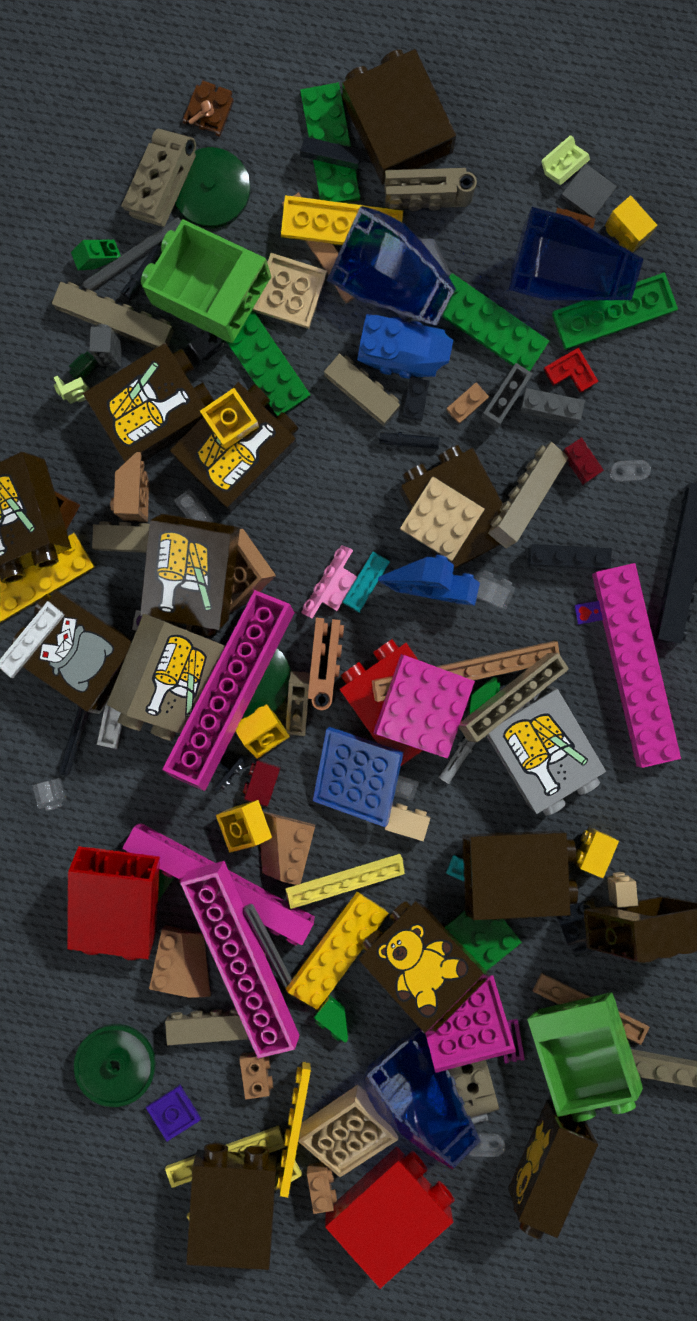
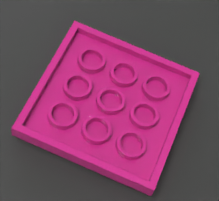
(424, 706)
(472, 1032)

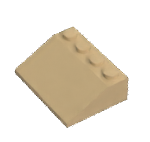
(346, 1132)

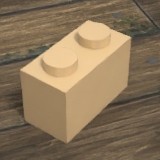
(408, 822)
(622, 890)

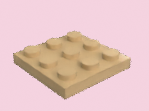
(291, 291)
(442, 518)

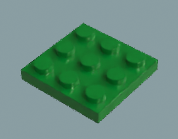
(484, 939)

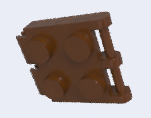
(221, 104)

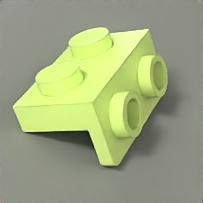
(564, 161)
(71, 391)

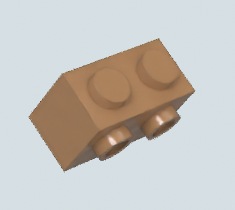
(255, 1075)
(320, 1188)

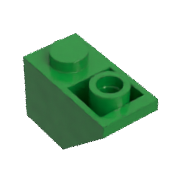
(94, 253)
(483, 694)
(333, 1017)

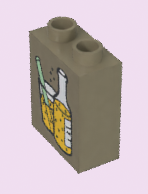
(163, 677)

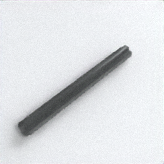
(130, 256)
(268, 946)

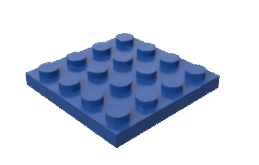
(357, 776)

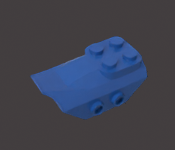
(403, 347)

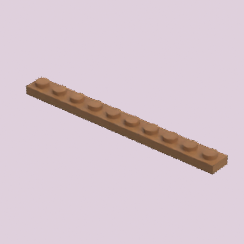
(484, 666)

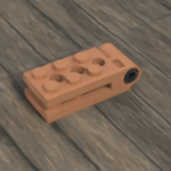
(324, 687)

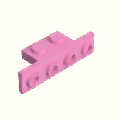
(333, 585)

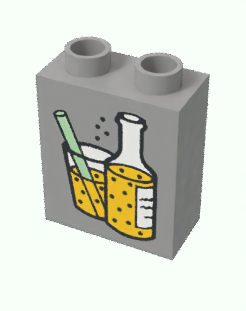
(546, 752)

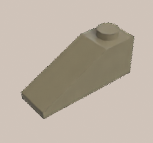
(297, 703)

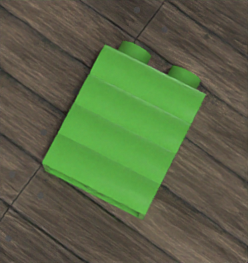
(206, 280)
(586, 1057)

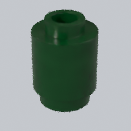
(82, 366)

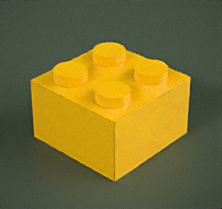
(630, 224)
(229, 418)
(261, 731)
(244, 826)
(595, 852)

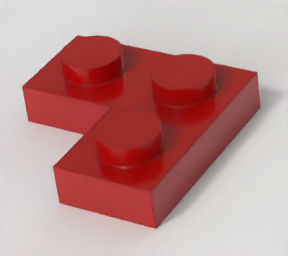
(573, 366)

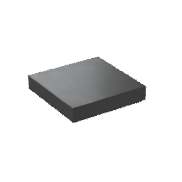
(588, 191)

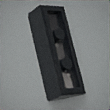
(331, 153)

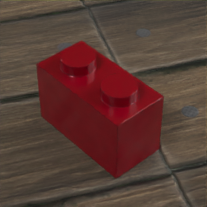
(582, 461)
(262, 782)

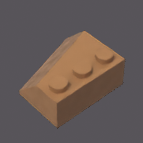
(131, 491)
(250, 572)
(287, 850)
(181, 964)

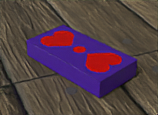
(588, 612)

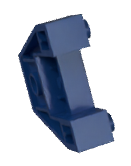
(433, 580)

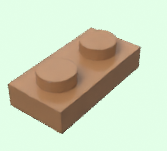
(467, 403)

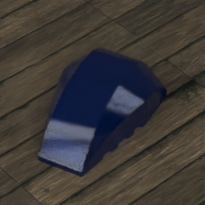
(571, 261)
(391, 268)
(419, 1101)

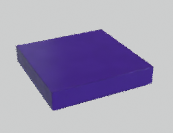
(173, 1113)

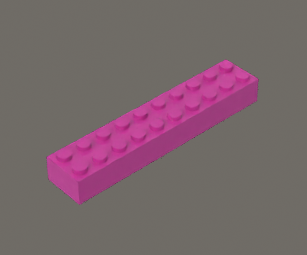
(636, 666)
(229, 690)
(178, 859)
(240, 959)

